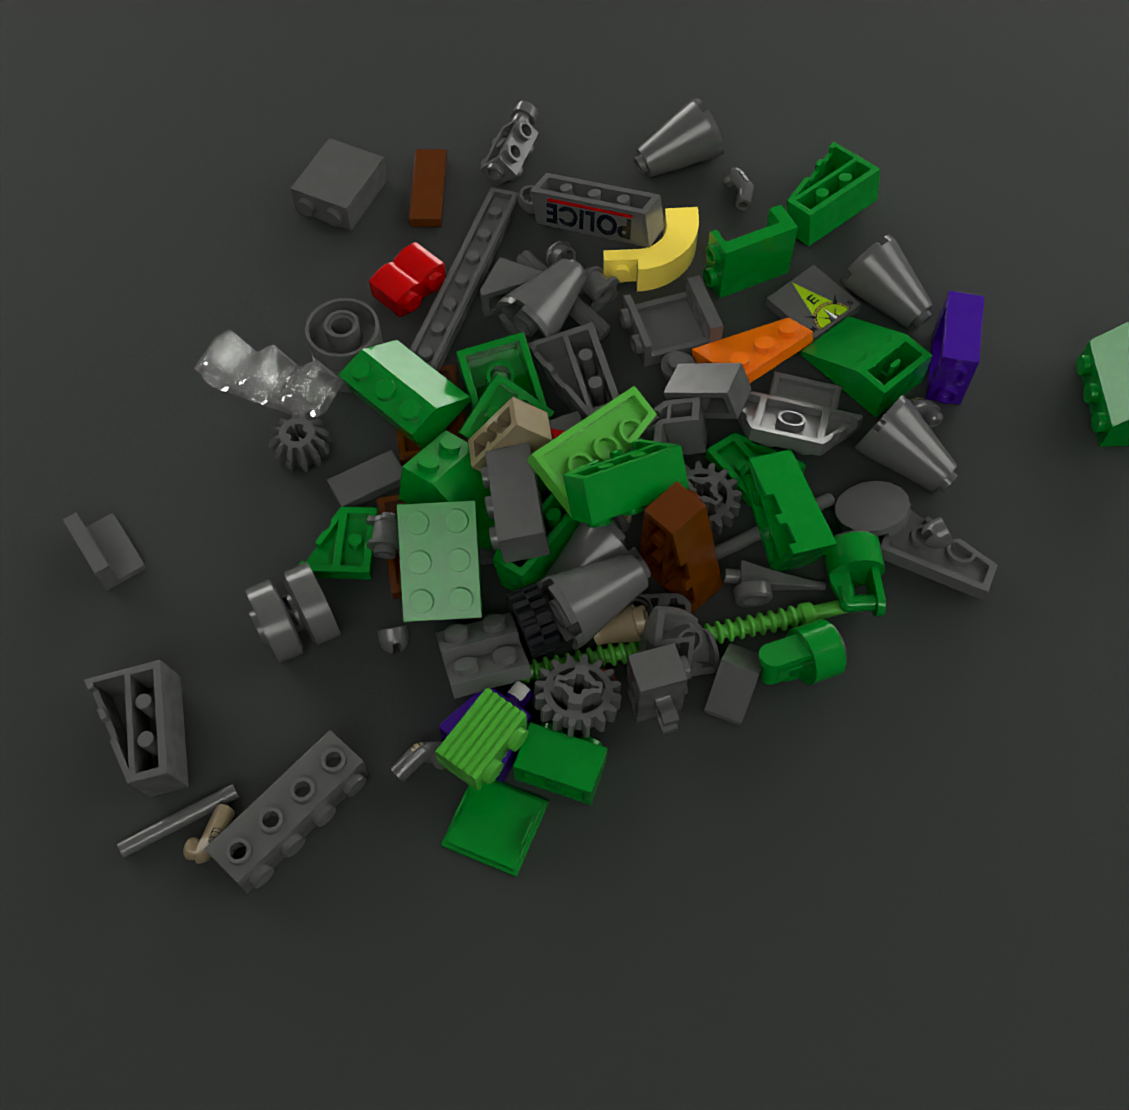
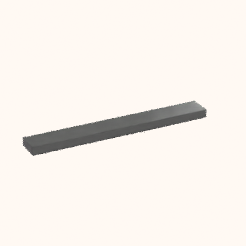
(465, 277)

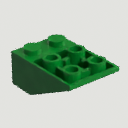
(869, 362)

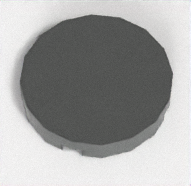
(873, 508)

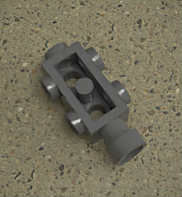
(511, 145)

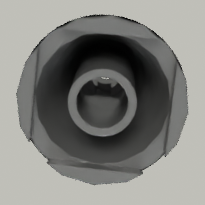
(680, 142)
(889, 284)
(544, 301)
(909, 447)
(590, 546)
(593, 595)

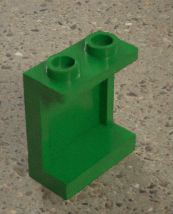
(752, 257)

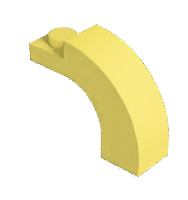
(661, 262)

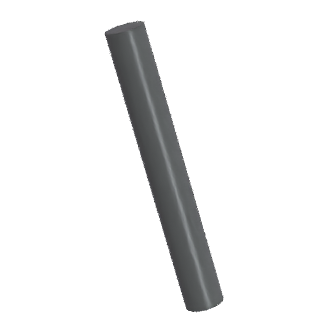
(177, 820)

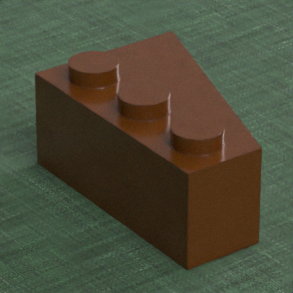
(681, 545)

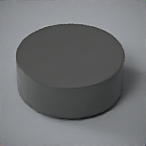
(752, 593)

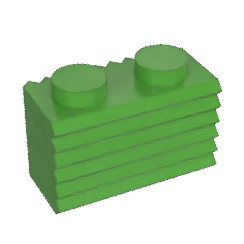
(483, 739)

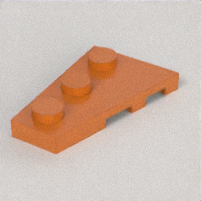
(757, 348)

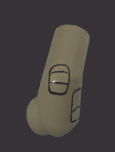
(219, 820)

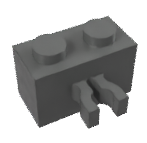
(658, 685)

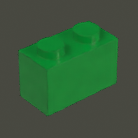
(561, 763)

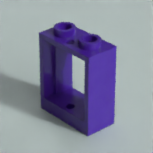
(955, 347)

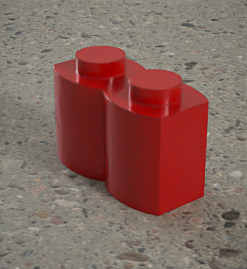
(408, 279)

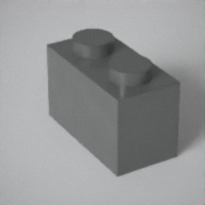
(719, 385)

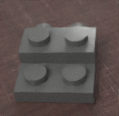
(483, 654)

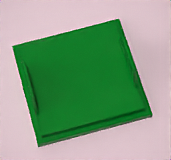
(495, 825)

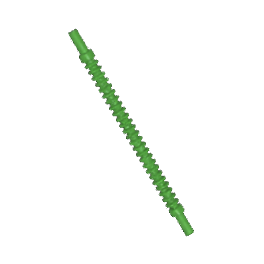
(803, 614)

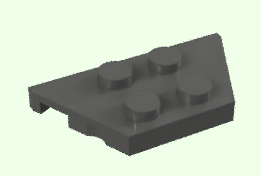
(795, 424)

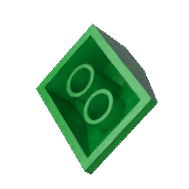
(507, 356)
(445, 475)

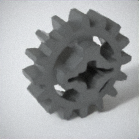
(708, 486)
(577, 695)

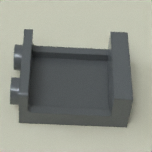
(671, 322)

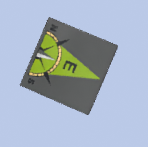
(813, 302)

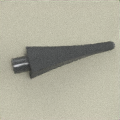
(778, 580)

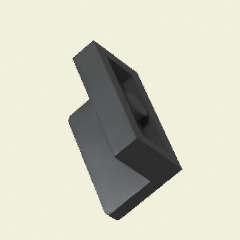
(106, 549)

